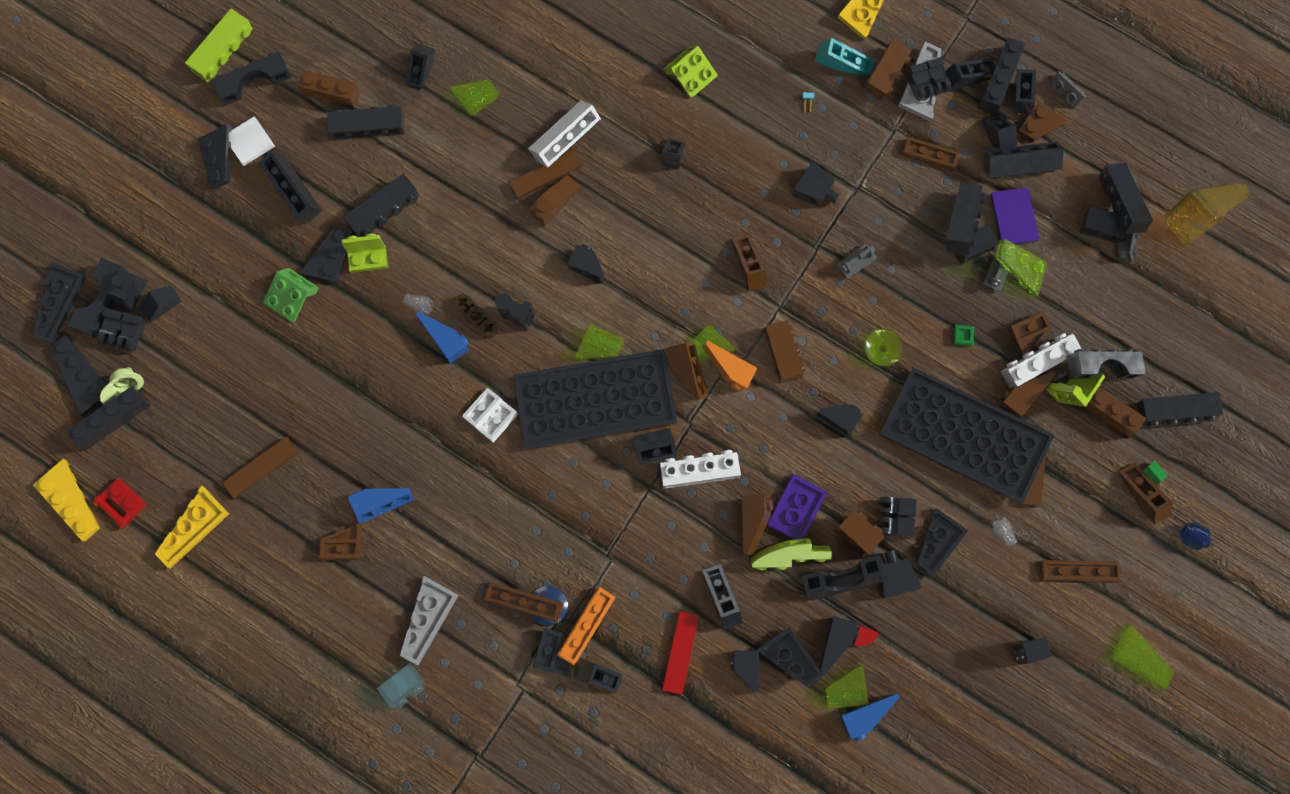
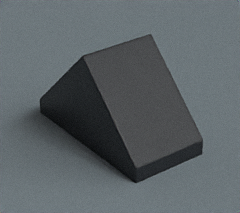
(672, 153)
(159, 302)

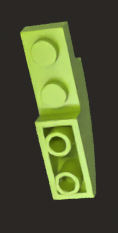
(781, 554)

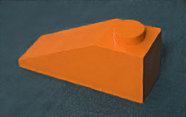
(732, 368)

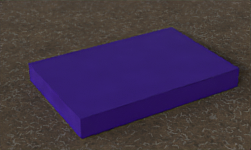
(1015, 216)
(796, 508)

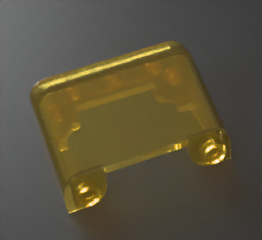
(1204, 209)

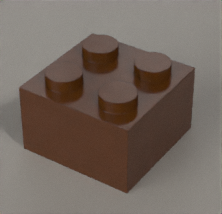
(859, 533)

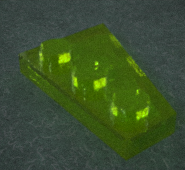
(1023, 264)
(1139, 657)

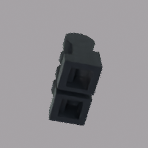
(920, 75)
(519, 314)
(129, 326)
(905, 512)

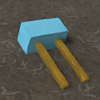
(808, 96)

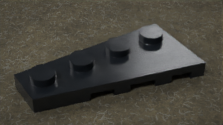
(59, 296)
(80, 376)

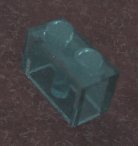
(401, 686)

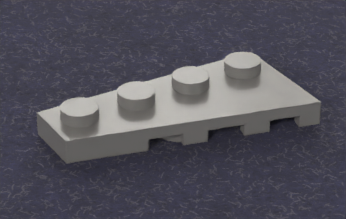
(908, 101)
(428, 616)

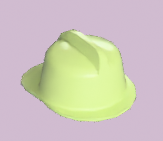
(119, 382)

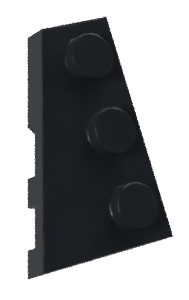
(214, 151)
(329, 257)
(940, 542)
(792, 658)

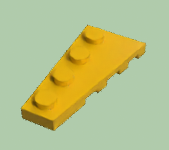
(860, 15)
(66, 498)
(198, 520)

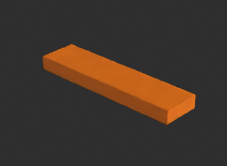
(586, 626)

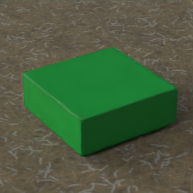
(963, 335)
(1155, 472)

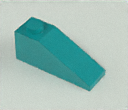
(843, 58)

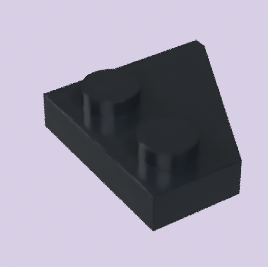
(546, 655)

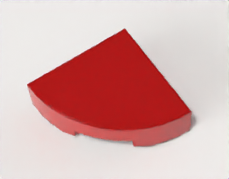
(865, 636)

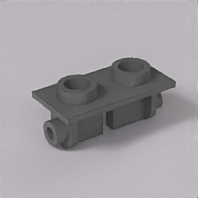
(1066, 89)
(1128, 248)
(857, 260)
(996, 275)

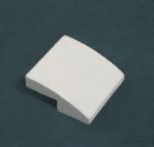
(249, 141)
(490, 415)

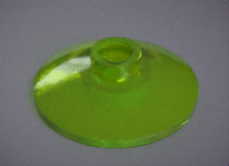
(887, 339)

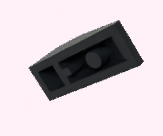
(970, 72)
(722, 597)
(838, 639)

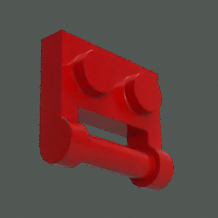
(125, 498)

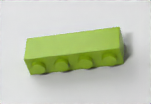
(219, 45)

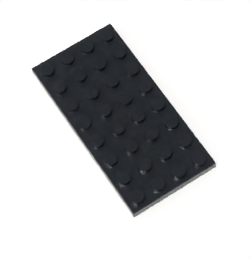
(595, 399)
(967, 435)

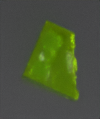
(475, 95)
(714, 337)
(599, 344)
(848, 690)

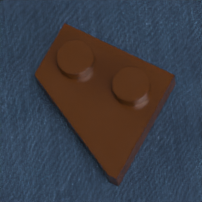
(1041, 123)
(1030, 332)
(343, 544)

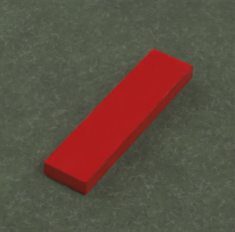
(680, 653)

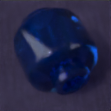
(1195, 536)

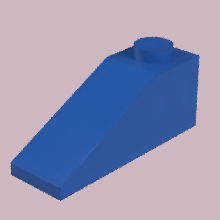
(447, 339)
(375, 502)
(865, 718)

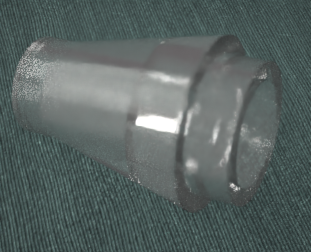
(419, 303)
(1004, 531)

